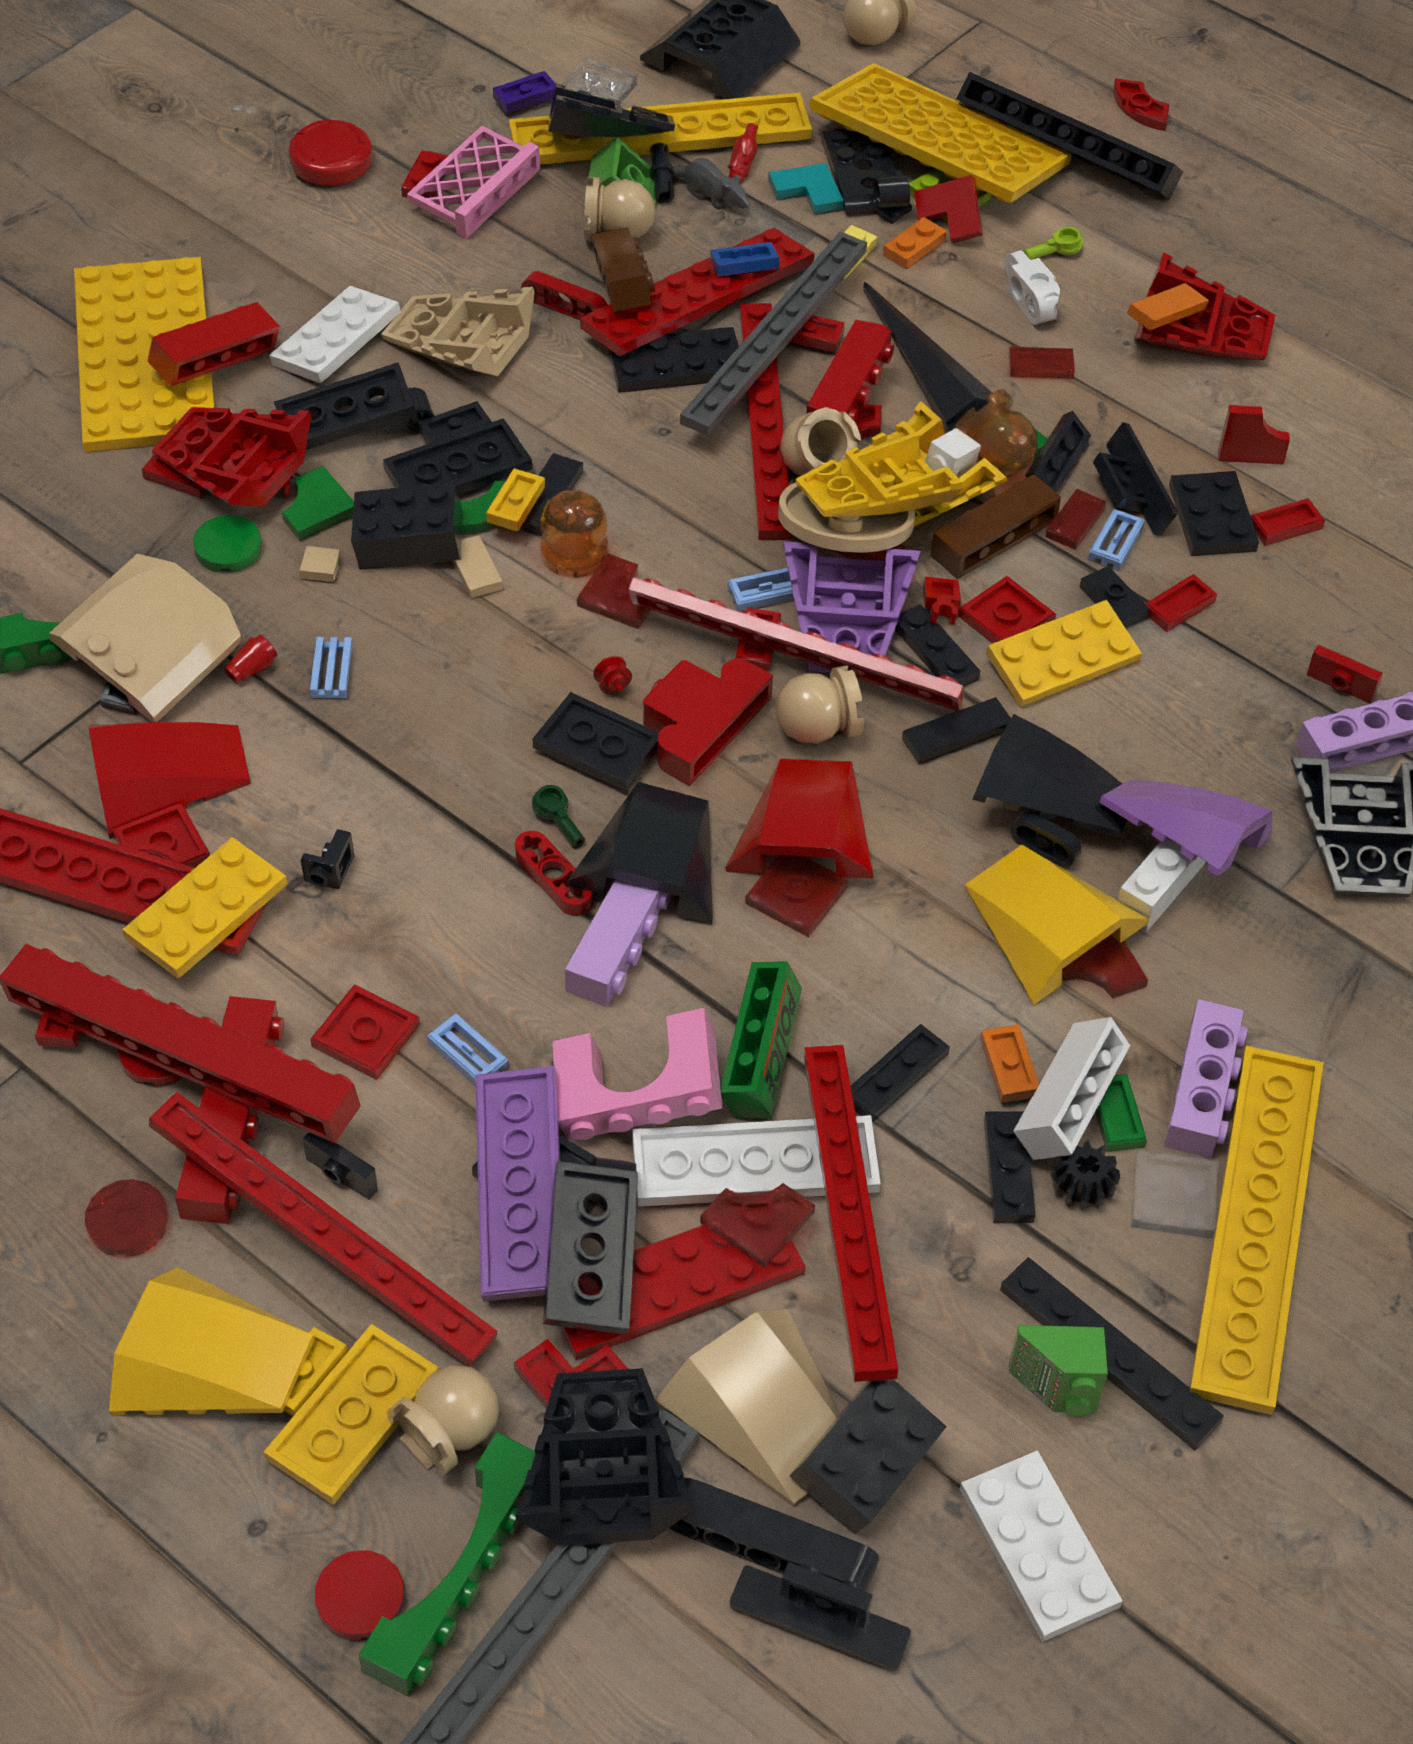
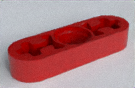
(547, 295)
(550, 858)

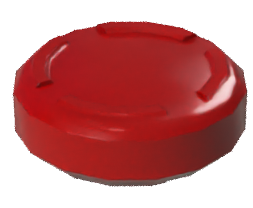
(330, 152)

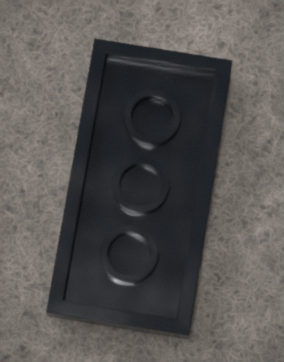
(674, 360)
(467, 458)

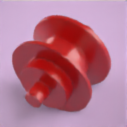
(612, 675)

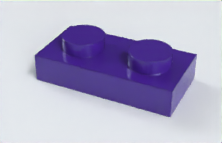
(524, 92)

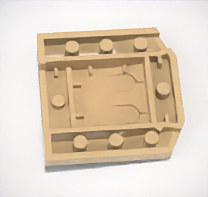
(150, 633)

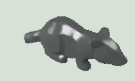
(707, 180)

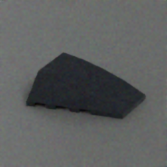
(596, 116)
(1050, 776)
(1361, 826)
(656, 843)
(603, 1463)

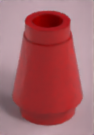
(250, 659)

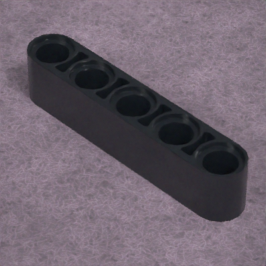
(771, 1536)

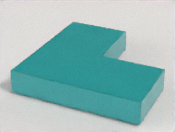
(810, 180)

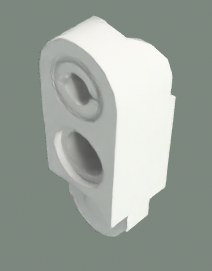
(1032, 287)

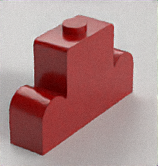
(702, 713)

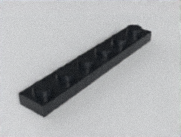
(1127, 1364)

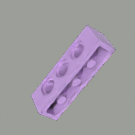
(1359, 733)
(1188, 1127)

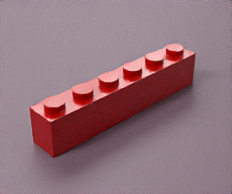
(199, 1192)

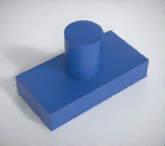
(744, 259)

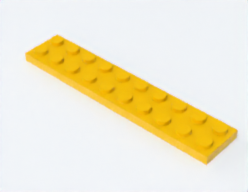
(696, 127)
(1257, 1231)

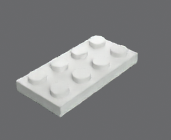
(335, 334)
(1040, 1546)

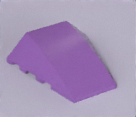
(849, 597)
(1194, 818)

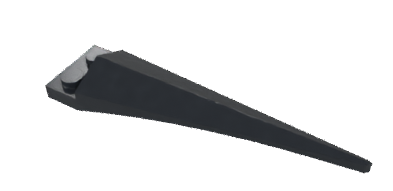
(944, 381)

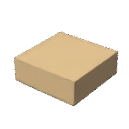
(320, 564)

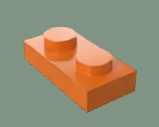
(914, 243)
(1009, 1063)

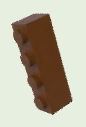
(623, 269)
(995, 526)

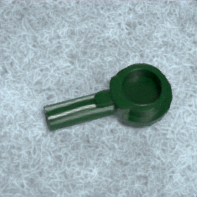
(552, 804)

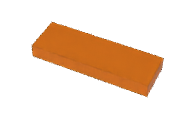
(1167, 306)

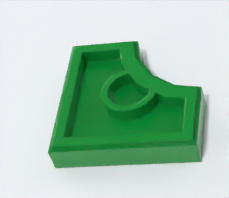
(318, 503)

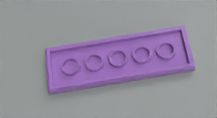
(515, 1178)

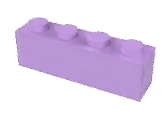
(614, 941)

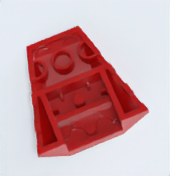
(1224, 329)
(237, 454)
(163, 764)
(807, 812)

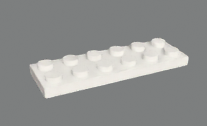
(747, 1158)

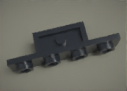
(1133, 480)
(821, 1611)

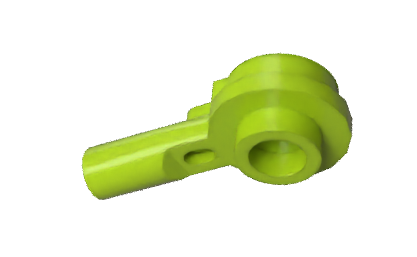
(1064, 241)

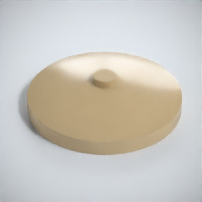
(842, 533)

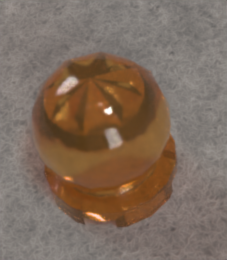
(1004, 434)
(573, 533)

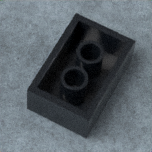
(407, 525)
(868, 1452)

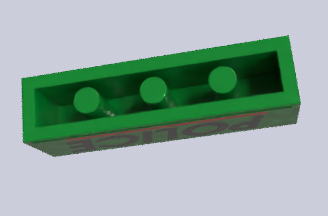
(761, 1040)

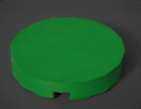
(227, 543)

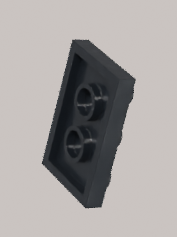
(1213, 513)
(597, 741)

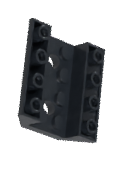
(731, 40)

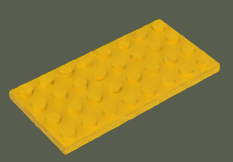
(940, 132)
(116, 318)

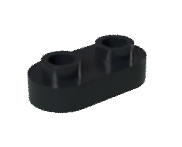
(1046, 838)

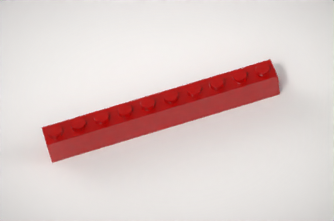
(181, 1042)

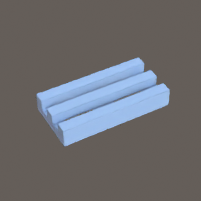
(1108, 556)
(766, 593)
(331, 647)
(434, 1039)

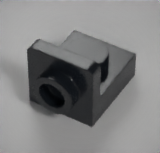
(332, 865)

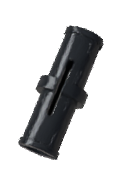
(661, 172)

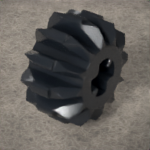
(1086, 1176)

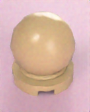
(877, 20)
(617, 207)
(818, 439)
(817, 707)
(450, 1414)

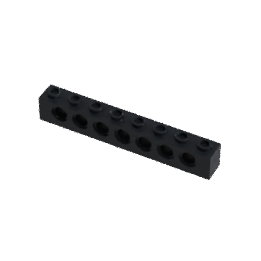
(1071, 135)

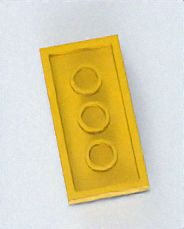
(1063, 653)
(204, 907)
(348, 1415)

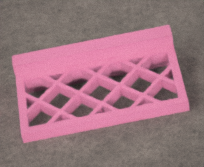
(493, 189)

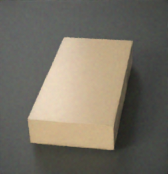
(477, 568)

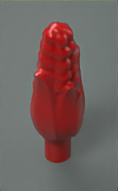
(743, 153)

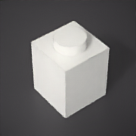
(953, 450)

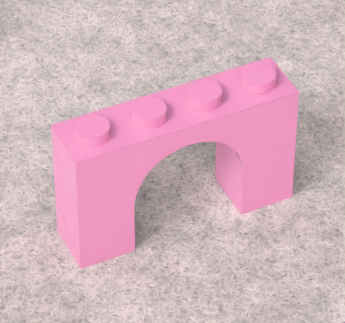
(683, 1089)

